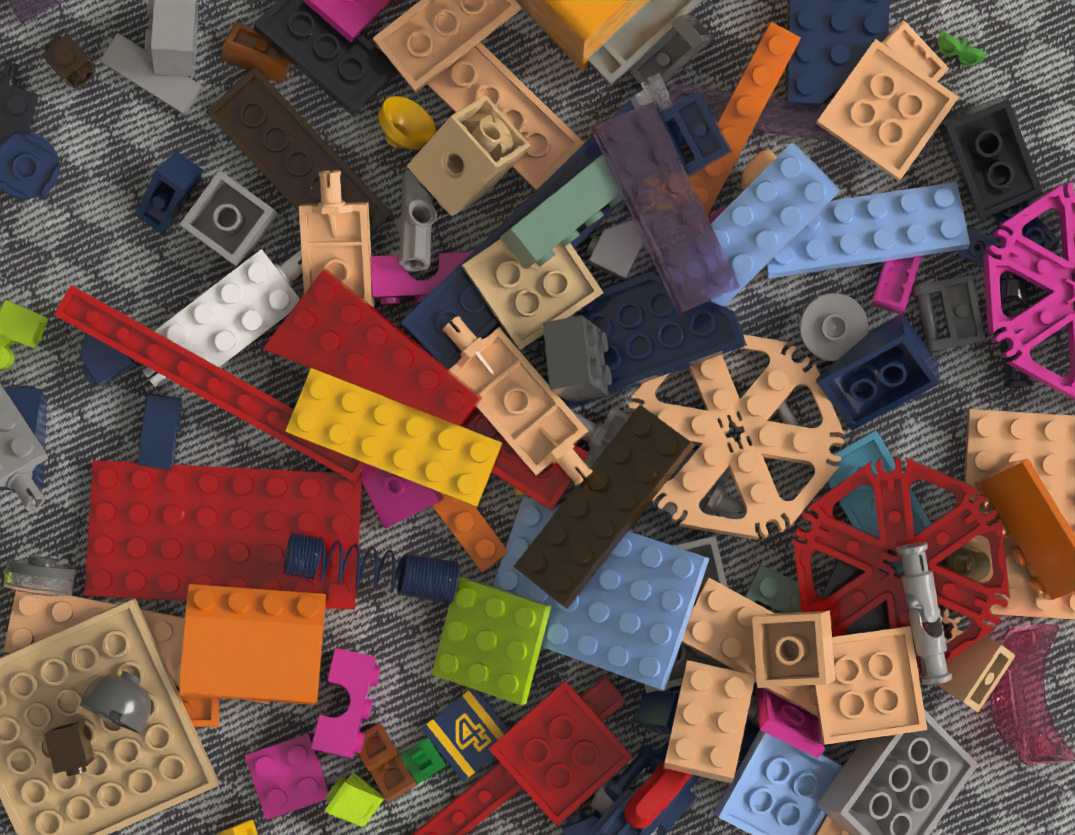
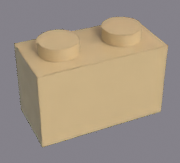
(977, 672)

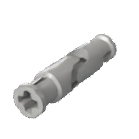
(923, 607)

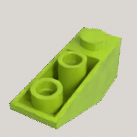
(353, 800)

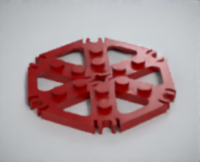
(895, 530)

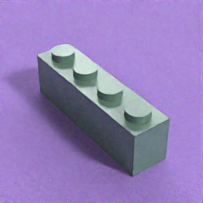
(562, 213)

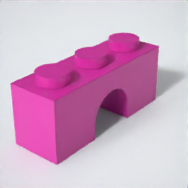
(393, 282)
(342, 734)

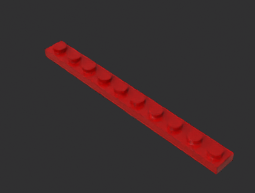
(194, 374)

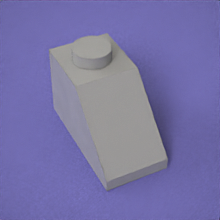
(616, 249)

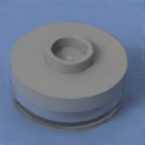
(831, 325)

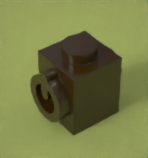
(69, 61)

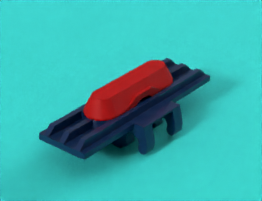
(654, 805)

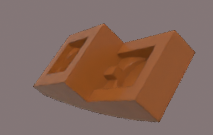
(385, 764)

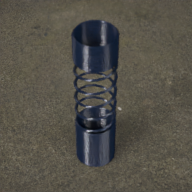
(417, 577)

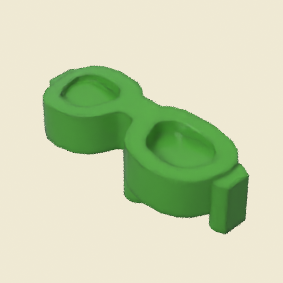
(967, 55)

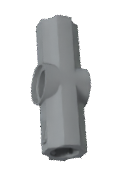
(415, 233)

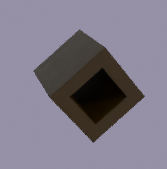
(69, 748)

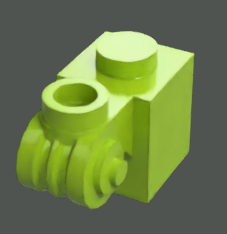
(18, 326)

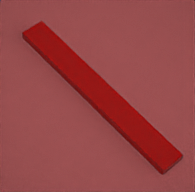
(498, 784)

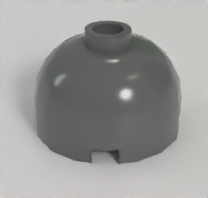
(119, 700)

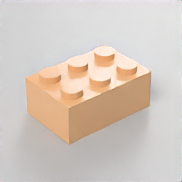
(709, 722)

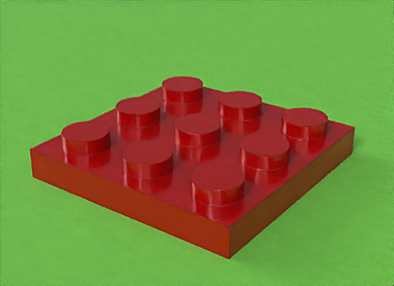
(560, 752)

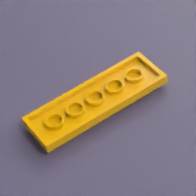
(394, 437)

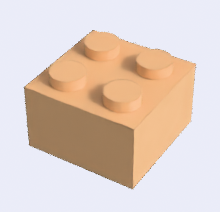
(793, 649)

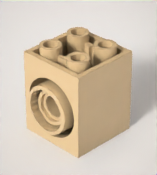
(468, 155)

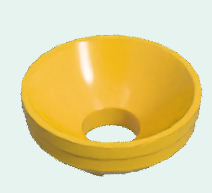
(405, 123)

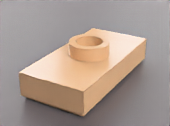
(912, 48)

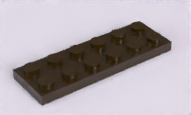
(287, 146)
(603, 506)

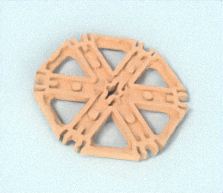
(766, 438)

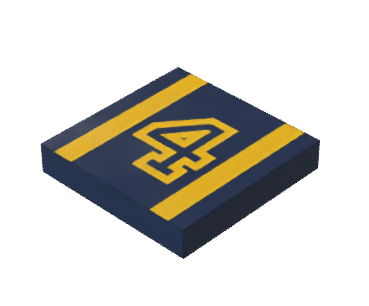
(466, 732)

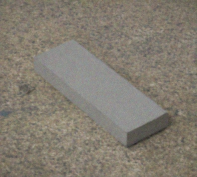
(131, 62)

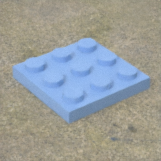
(777, 789)

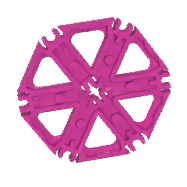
(1043, 270)

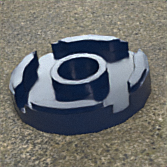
(27, 165)

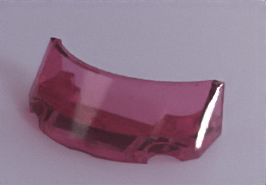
(1020, 699)

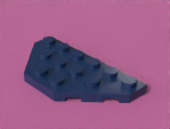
(831, 44)
(651, 338)

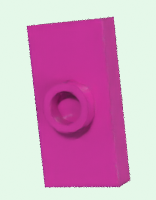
(895, 284)

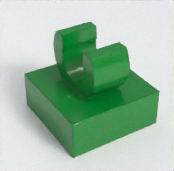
(423, 760)

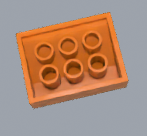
(1033, 526)
(252, 644)

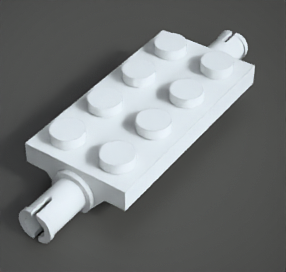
(234, 310)

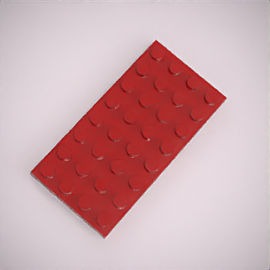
(216, 527)

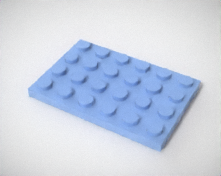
(627, 613)

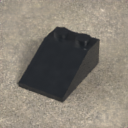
(991, 156)

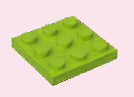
(491, 640)

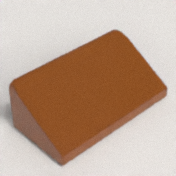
(249, 50)

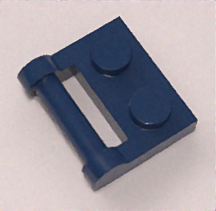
(699, 130)

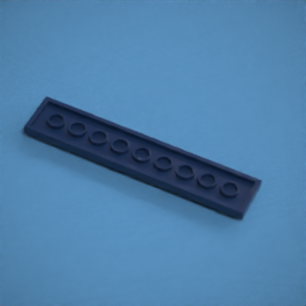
(457, 293)

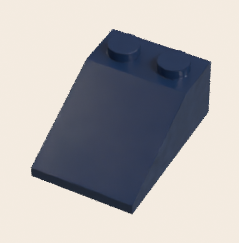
(880, 373)

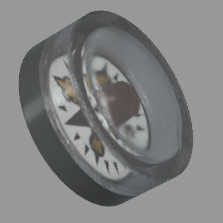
(39, 576)

